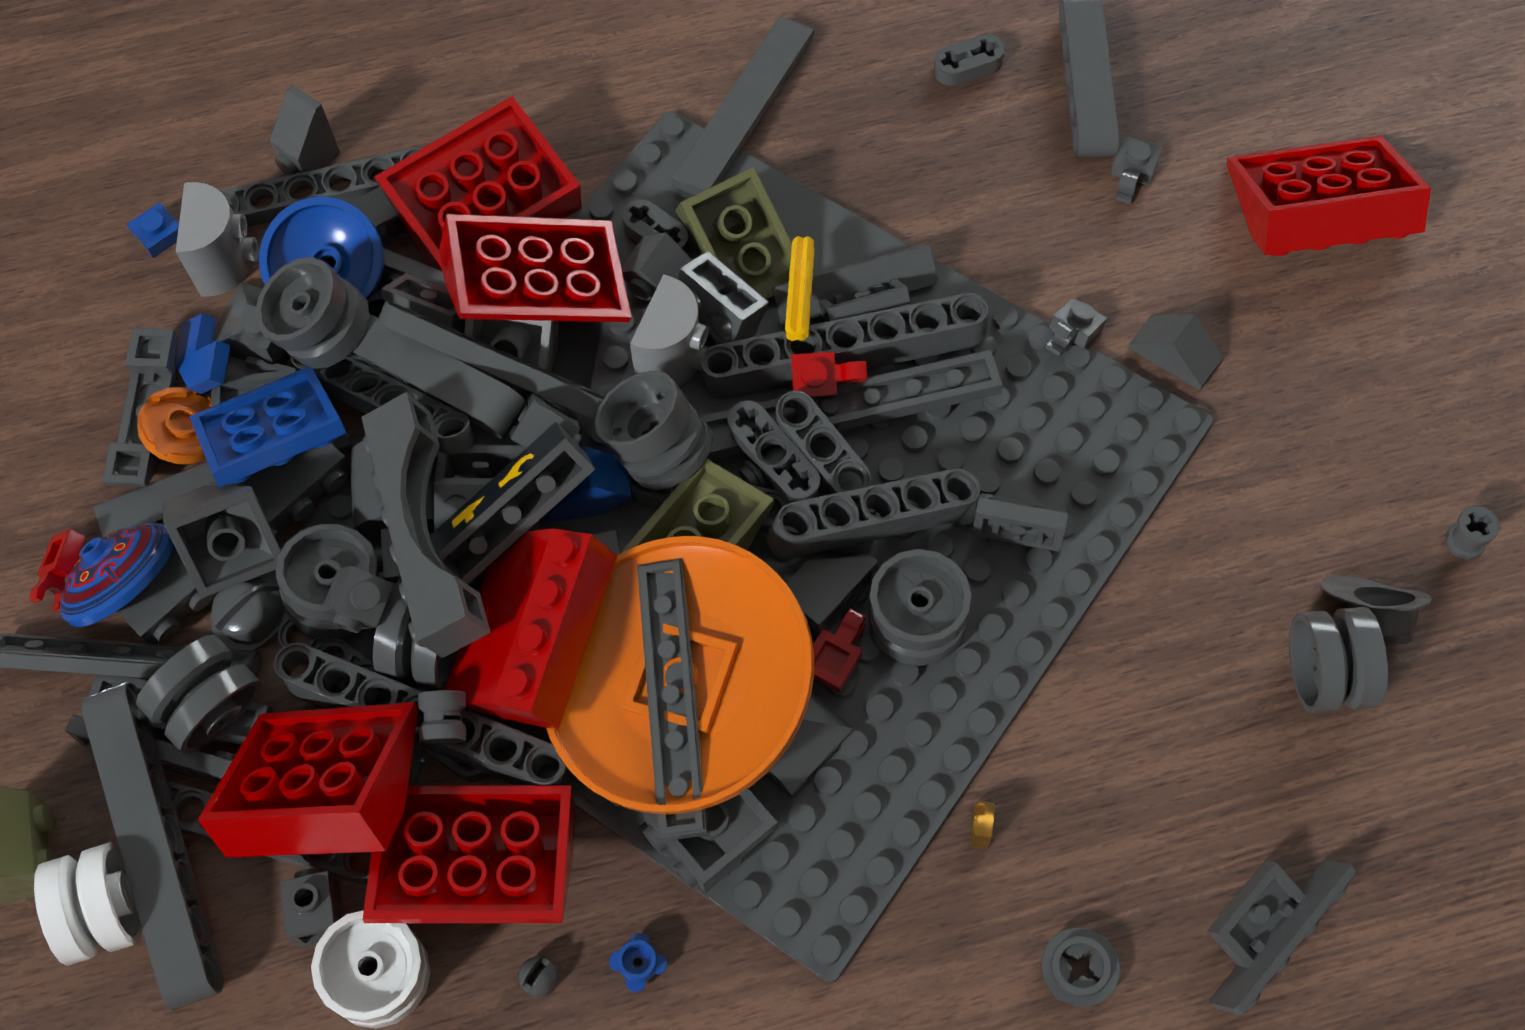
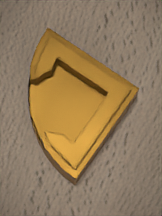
(982, 825)

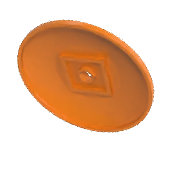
(747, 670)

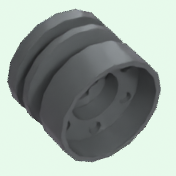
(653, 430)

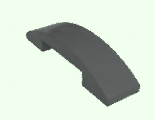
(152, 369)

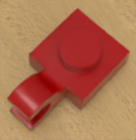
(819, 375)
(56, 565)
(836, 654)

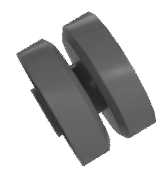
(312, 313)
(308, 569)
(919, 607)
(399, 655)
(1338, 660)
(198, 693)

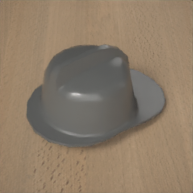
(1393, 607)
(248, 613)

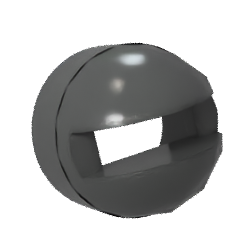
(544, 983)

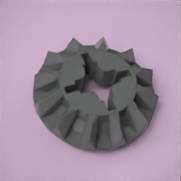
(1103, 966)

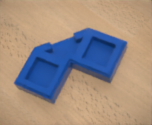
(198, 358)

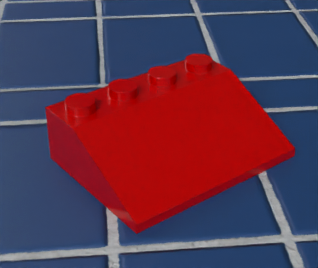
(484, 169)
(1329, 195)
(533, 269)
(540, 618)
(315, 782)
(476, 857)

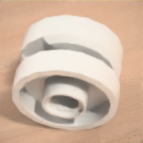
(86, 904)
(380, 997)

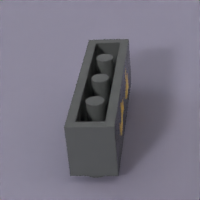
(511, 503)

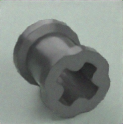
(1471, 532)

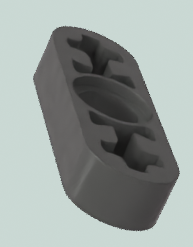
(770, 435)

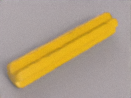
(799, 289)

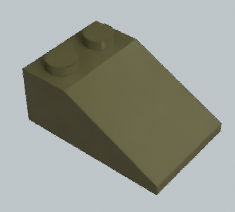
(740, 230)
(709, 506)
(22, 842)

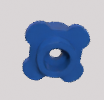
(637, 976)

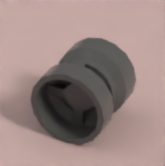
(442, 717)

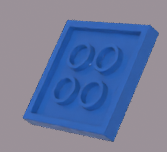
(266, 426)

